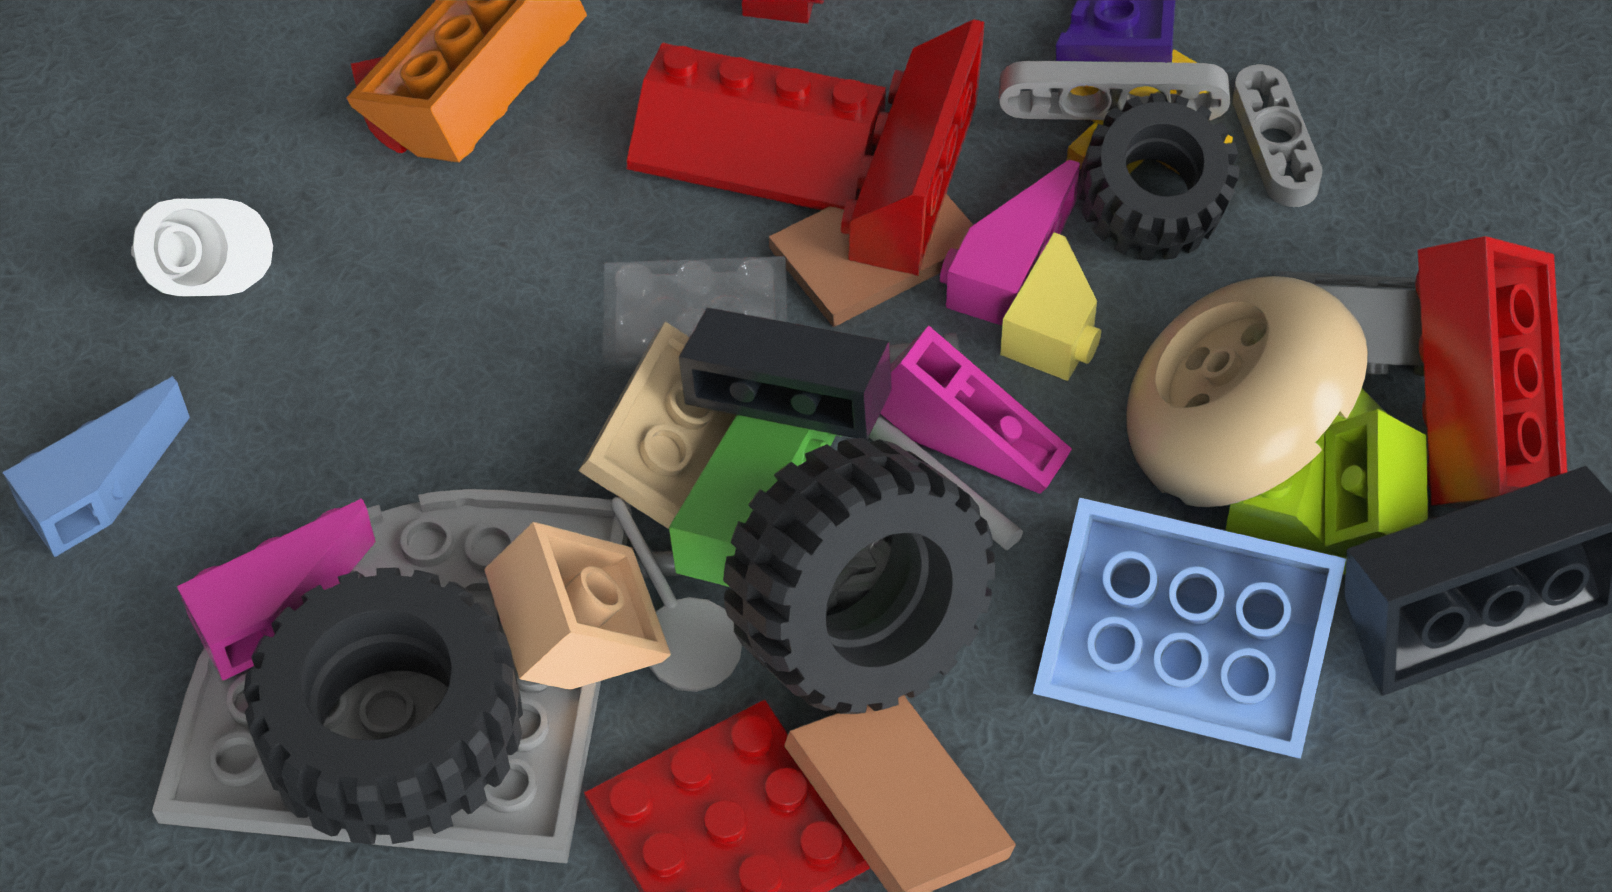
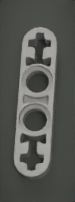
(1114, 84)

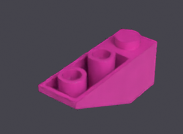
(240, 599)

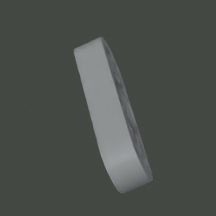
(1280, 114)

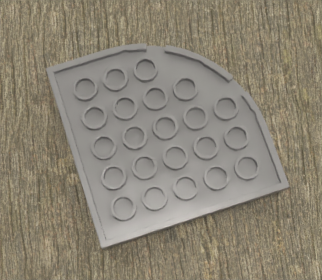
(214, 766)

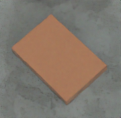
(845, 288)
(899, 797)

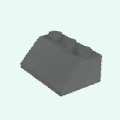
(1385, 310)

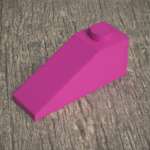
(1006, 245)
(964, 414)

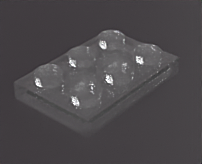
(679, 291)

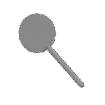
(695, 628)

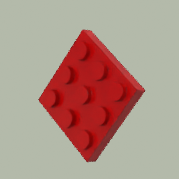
(725, 816)

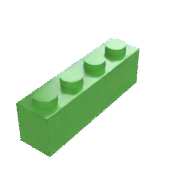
(720, 498)

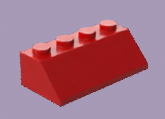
(754, 127)
(915, 151)
(1489, 369)

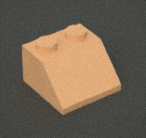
(574, 608)

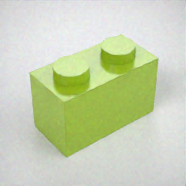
(1373, 479)

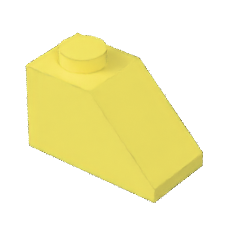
(1052, 315)

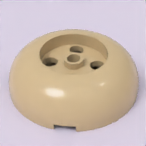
(1244, 389)

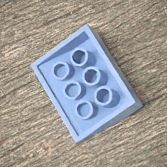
(1190, 627)

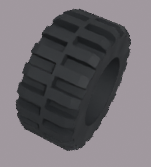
(806, 536)
(369, 630)

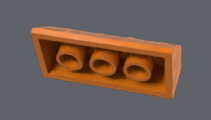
(461, 71)

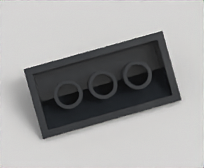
(1482, 579)

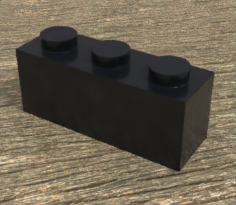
(786, 373)

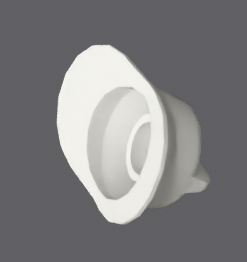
(201, 247)

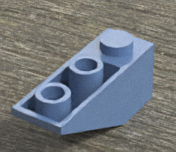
(94, 472)

